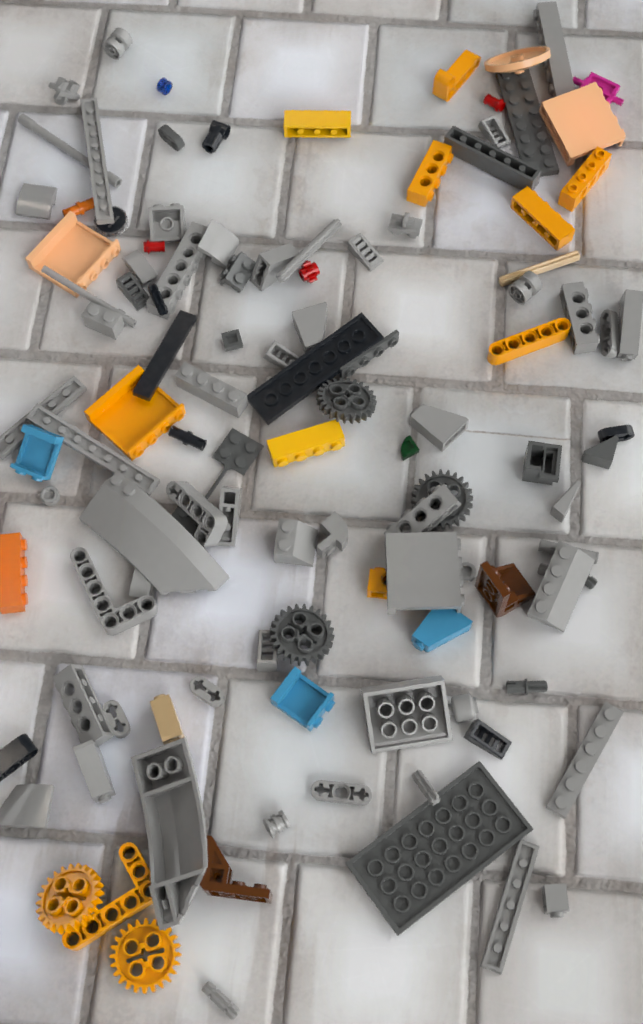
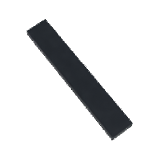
(164, 355)

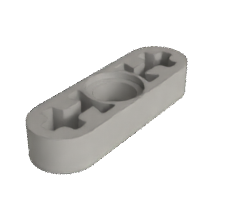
(610, 341)
(325, 795)

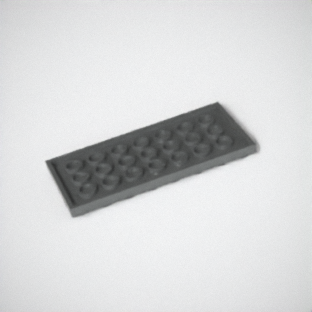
(438, 848)

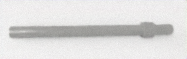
(86, 294)

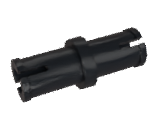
(187, 438)

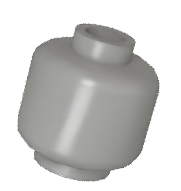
(463, 707)

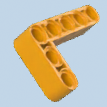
(118, 904)

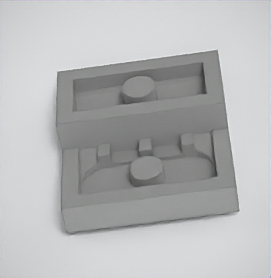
(36, 201)
(218, 244)

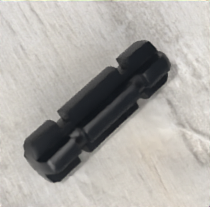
(157, 299)

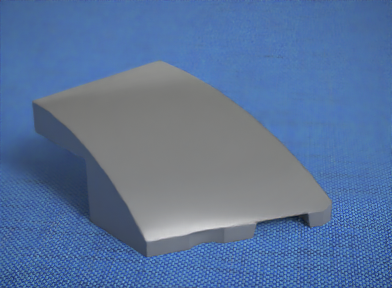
(27, 806)

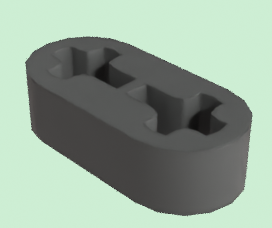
(171, 137)

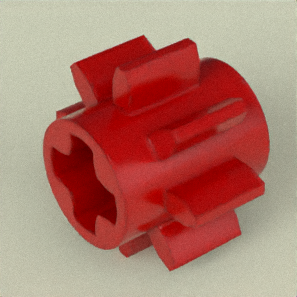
(309, 271)

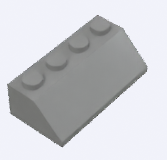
(561, 586)

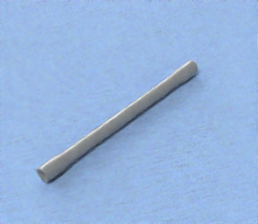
(32, 125)

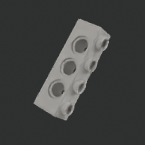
(580, 342)
(433, 516)
(75, 678)

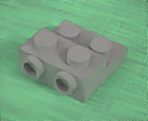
(167, 222)

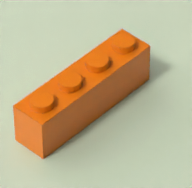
(13, 573)

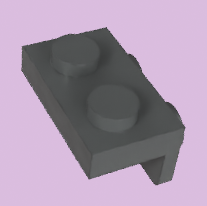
(238, 271)

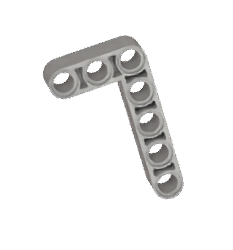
(102, 598)

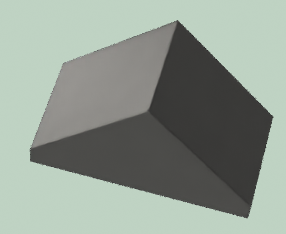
(601, 454)

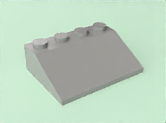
(407, 714)

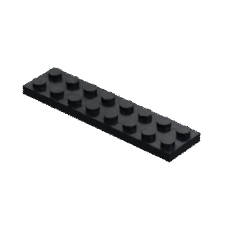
(313, 368)

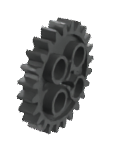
(346, 400)
(463, 496)
(291, 646)

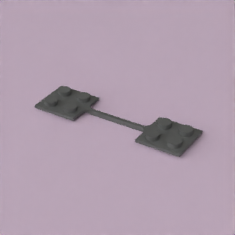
(235, 453)

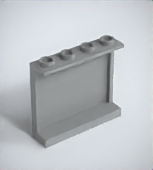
(423, 571)

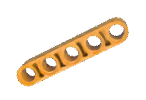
(520, 343)

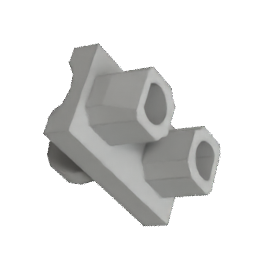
(65, 90)
(405, 224)

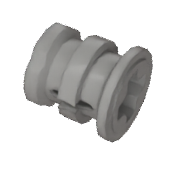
(276, 823)

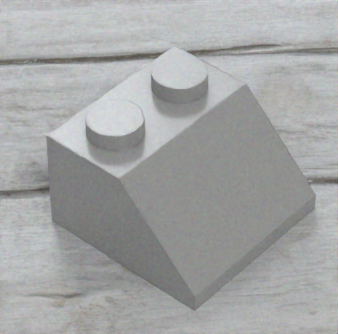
(295, 543)

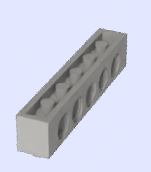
(185, 259)

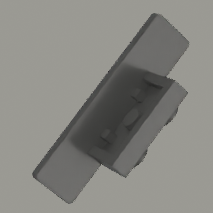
(364, 358)

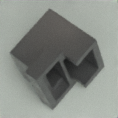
(542, 463)

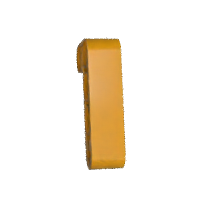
(449, 82)

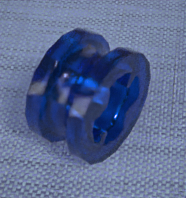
(164, 86)

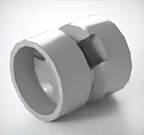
(117, 43)
(525, 287)

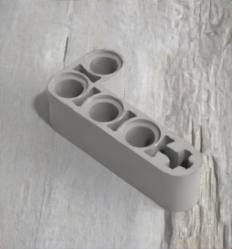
(210, 519)

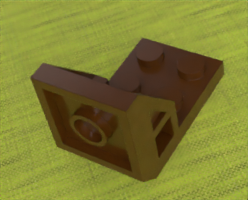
(503, 587)
(223, 888)

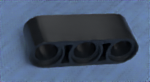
(16, 754)

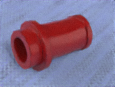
(495, 103)
(158, 246)

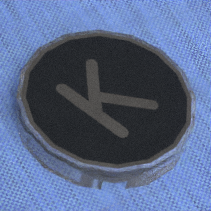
(116, 228)

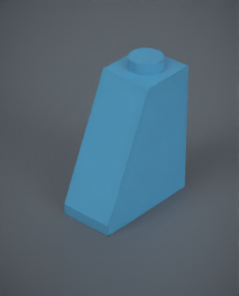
(439, 628)

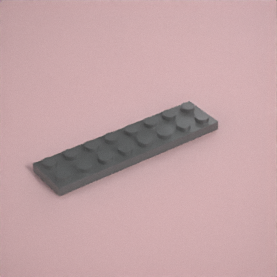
(526, 122)

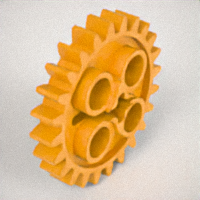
(59, 908)
(150, 976)

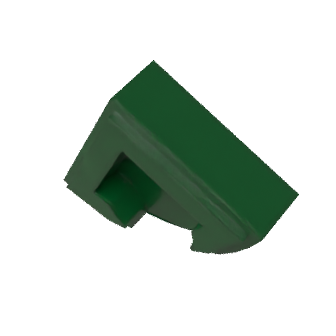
(408, 448)

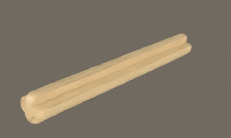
(540, 267)

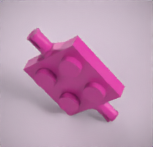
(608, 87)

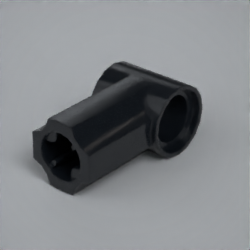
(217, 132)

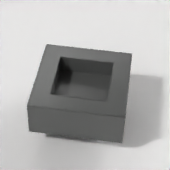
(232, 340)

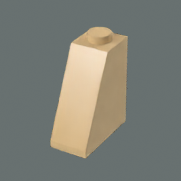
(166, 719)

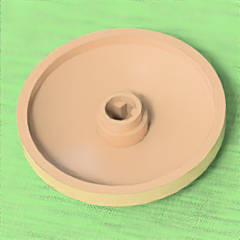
(517, 60)

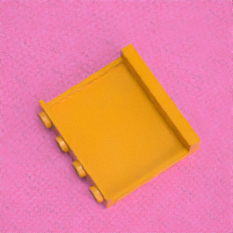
(132, 421)

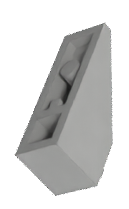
(230, 506)

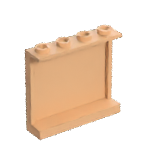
(581, 122)
(73, 253)

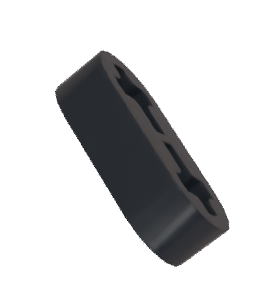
(623, 432)

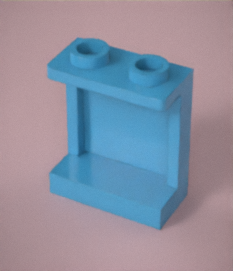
(37, 453)
(302, 700)

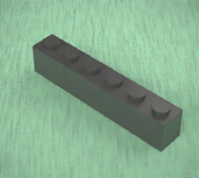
(492, 159)

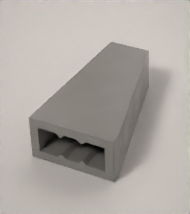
(629, 324)

